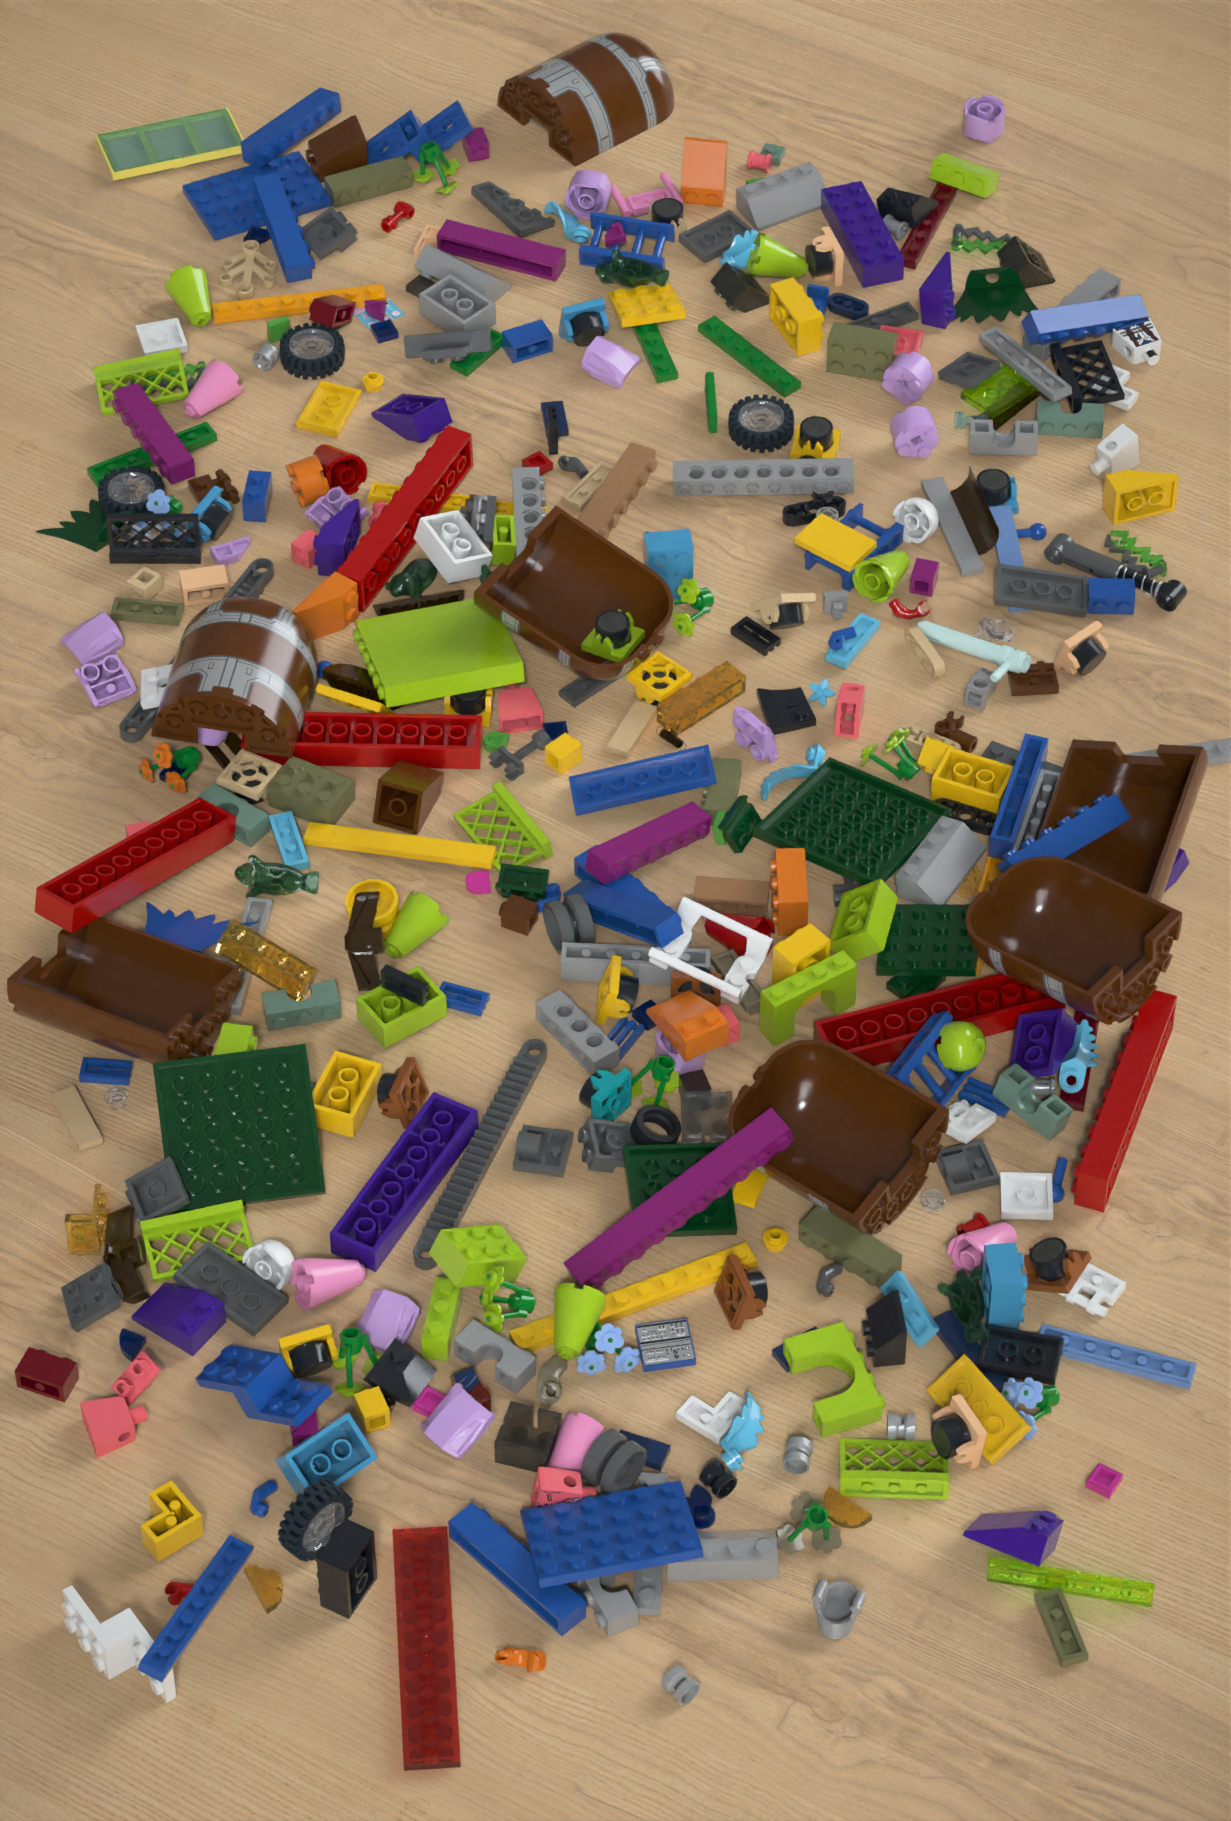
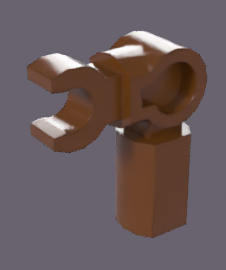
(950, 729)

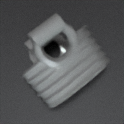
(837, 1607)

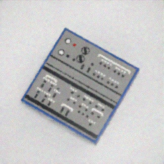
(665, 1344)

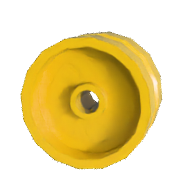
(387, 905)

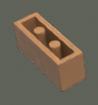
(733, 895)

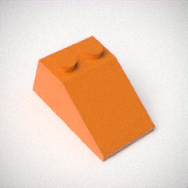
(704, 171)
(329, 606)
(690, 1024)

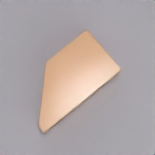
(428, 236)

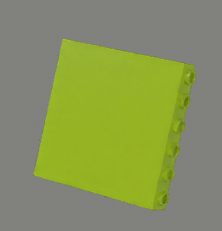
(437, 653)

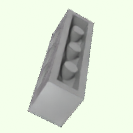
(577, 1032)

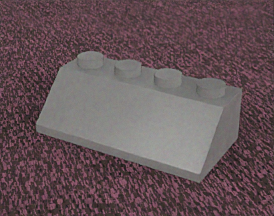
(780, 196)
(440, 264)
(939, 863)
(730, 1557)

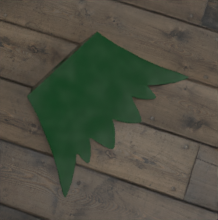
(995, 298)
(88, 529)

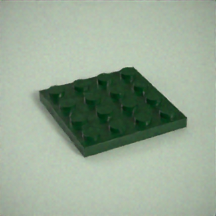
(928, 942)
(655, 1166)

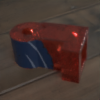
(472, 1386)

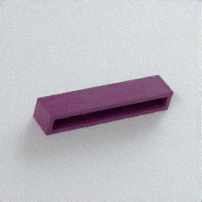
(501, 250)
(153, 433)
(648, 843)

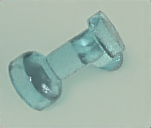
(962, 420)

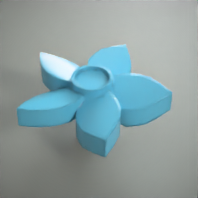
(821, 692)

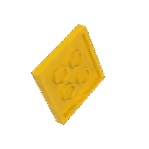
(646, 305)

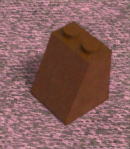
(337, 149)
(406, 796)

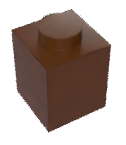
(518, 914)

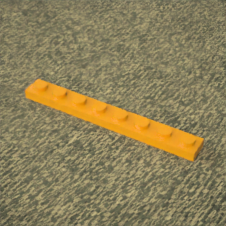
(290, 303)

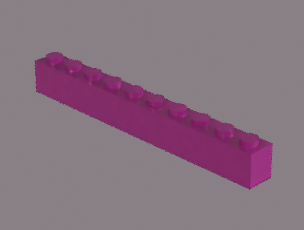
(679, 1200)

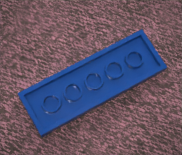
(642, 780)

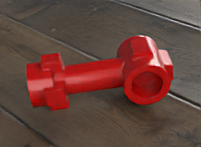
(401, 210)

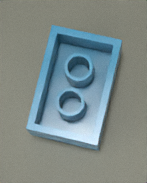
(670, 556)
(1003, 1285)
(328, 1454)

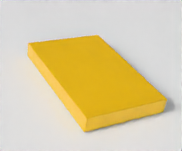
(329, 409)
(835, 542)
(351, 700)

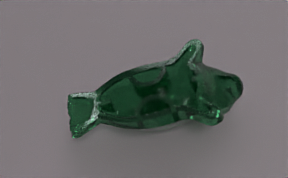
(630, 272)
(413, 579)
(274, 878)
(967, 1303)

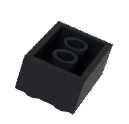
(346, 1568)

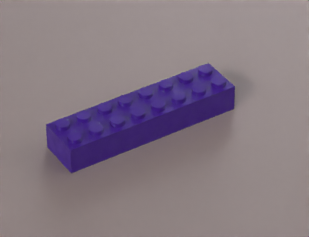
(404, 1181)

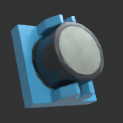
(581, 324)
(998, 488)
(213, 516)

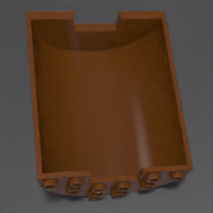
(1153, 791)
(128, 992)

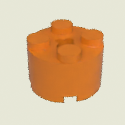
(307, 480)

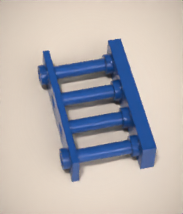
(595, 256)
(888, 541)
(912, 1060)

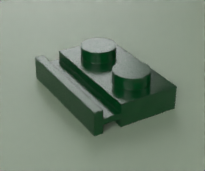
(739, 824)
(913, 985)

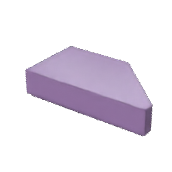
(230, 552)

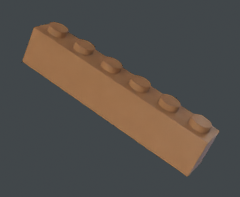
(619, 489)

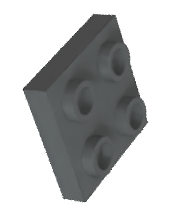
(542, 1151)
(967, 1167)
(91, 1297)

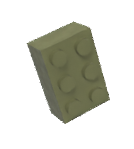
(860, 351)
(311, 792)

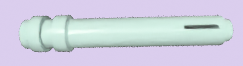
(1003, 656)

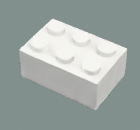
(452, 546)

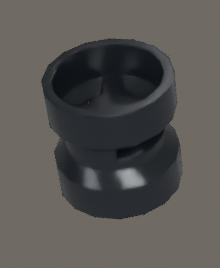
(716, 1478)

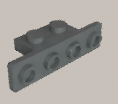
(447, 344)

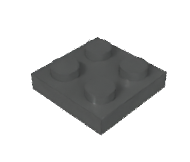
(969, 370)

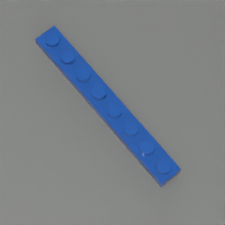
(195, 1609)

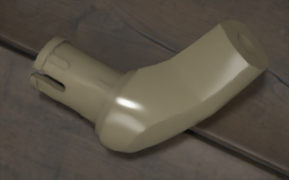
(548, 1380)

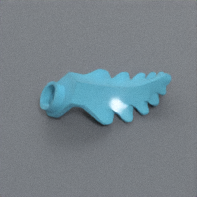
(572, 228)
(740, 249)
(814, 757)
(1078, 1058)
(742, 1434)

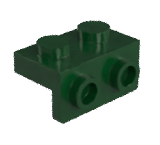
(522, 882)

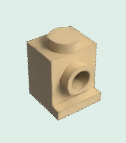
(144, 584)

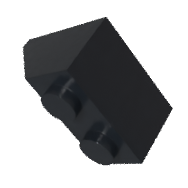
(905, 206)
(885, 1331)

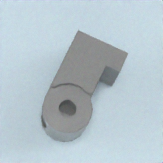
(980, 689)

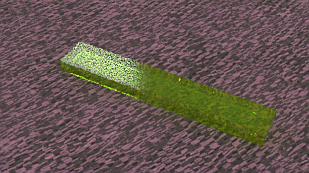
(1071, 1582)

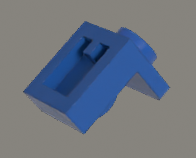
(820, 296)

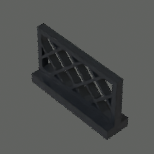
(1064, 367)
(154, 550)

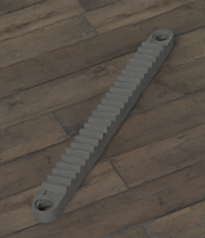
(249, 584)
(482, 1148)

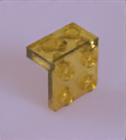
(86, 1231)

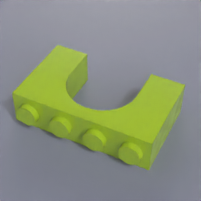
(780, 1002)
(835, 1348)

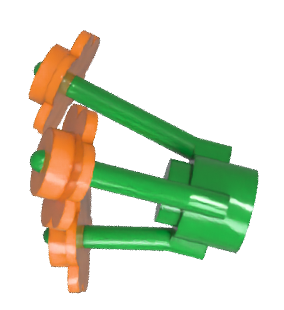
(185, 758)

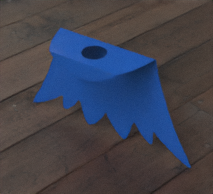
(184, 928)

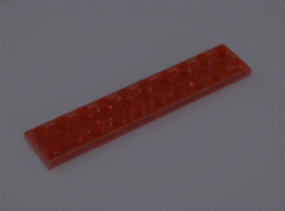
(426, 1649)

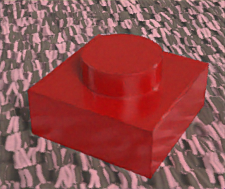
(538, 460)

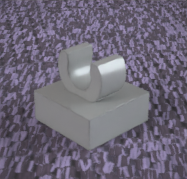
(835, 603)

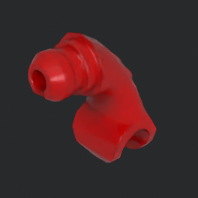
(902, 612)
(177, 1591)

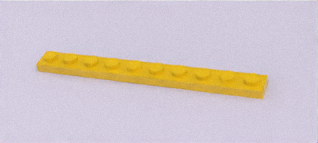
(641, 1294)

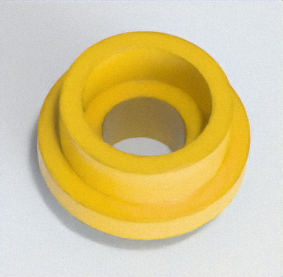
(373, 381)
(775, 1239)

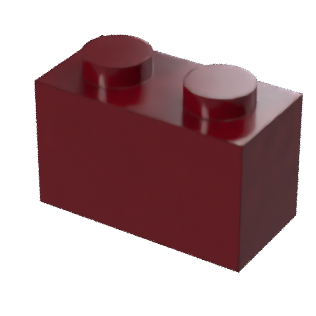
(332, 310)
(46, 1374)

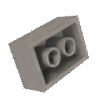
(456, 306)

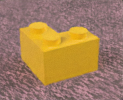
(174, 1522)

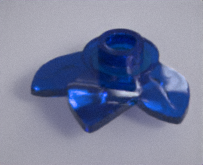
(700, 1505)

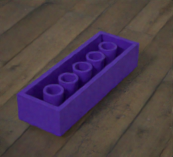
(862, 234)

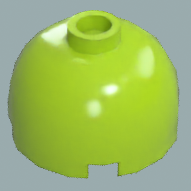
(961, 1046)

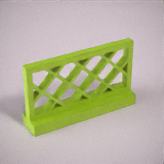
(139, 369)
(517, 816)
(189, 1223)
(892, 1482)

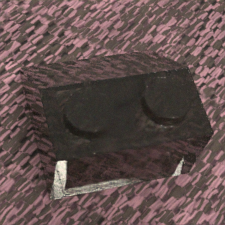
(1026, 262)
(739, 289)

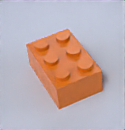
(790, 890)

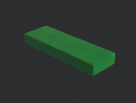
(476, 359)
(710, 398)

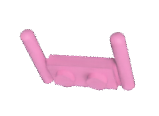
(639, 203)

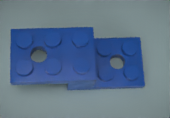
(409, 134)
(263, 1385)

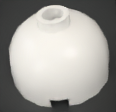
(918, 518)
(270, 1262)

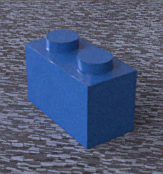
(527, 341)
(257, 496)
(1110, 596)

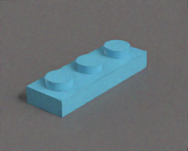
(865, 629)
(288, 840)
(917, 1317)

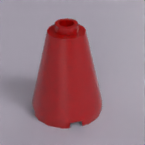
(341, 468)
(734, 940)

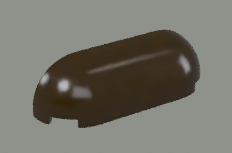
(418, 602)
(352, 680)

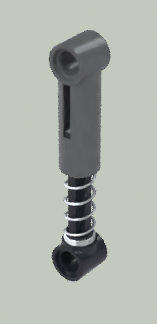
(1065, 550)

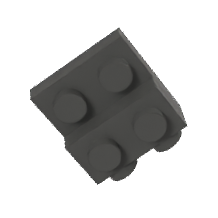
(328, 233)
(481, 515)
(604, 1144)
(156, 1191)

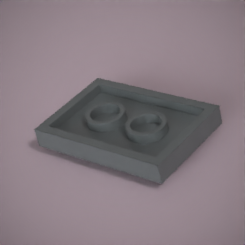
(713, 236)

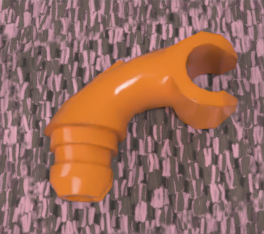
(529, 1659)

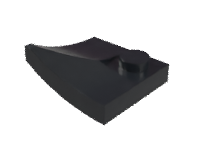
(785, 709)
(400, 1374)

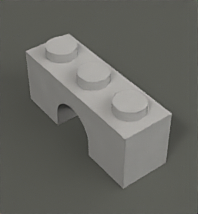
(1019, 441)
(480, 1343)
(611, 1610)

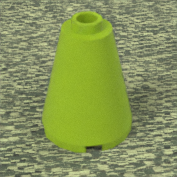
(775, 259)
(191, 293)
(880, 575)
(414, 925)
(575, 1318)

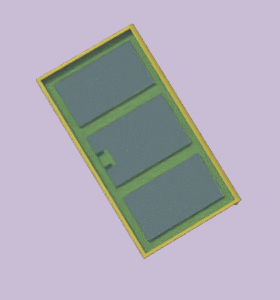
(170, 143)

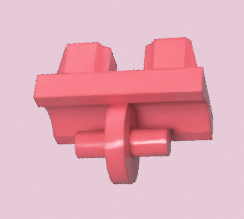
(136, 1378)

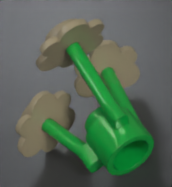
(811, 1517)

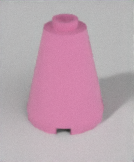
(212, 389)
(968, 1248)
(324, 1279)
(574, 1441)

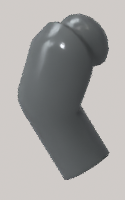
(572, 464)
(823, 1284)

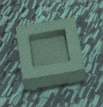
(777, 153)

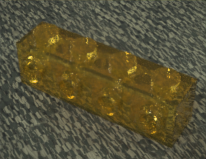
(701, 698)
(266, 960)

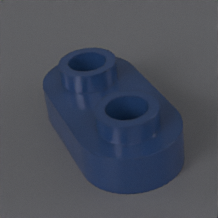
(847, 306)

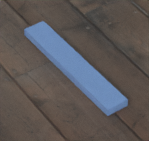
(1007, 546)
(1123, 1358)

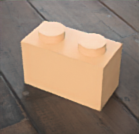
(203, 584)

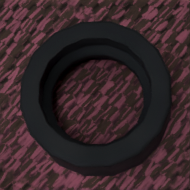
(659, 1116)

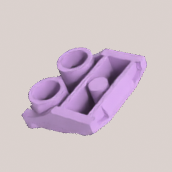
(608, 361)
(329, 505)
(94, 639)
(105, 681)
(754, 733)
(388, 1318)
(457, 1422)

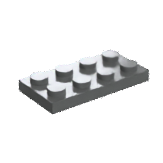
(1041, 590)
(246, 1297)

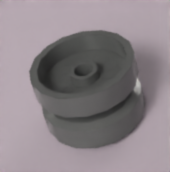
(568, 921)
(613, 1462)

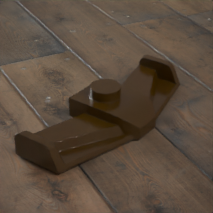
(364, 941)
(125, 1255)

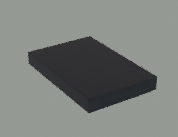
(1020, 1354)

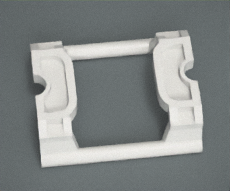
(744, 968)

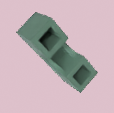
(1055, 422)
(250, 821)
(283, 1013)
(1016, 1092)

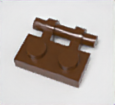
(202, 485)
(1038, 680)

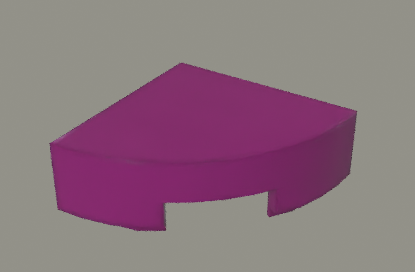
(615, 235)
(376, 309)

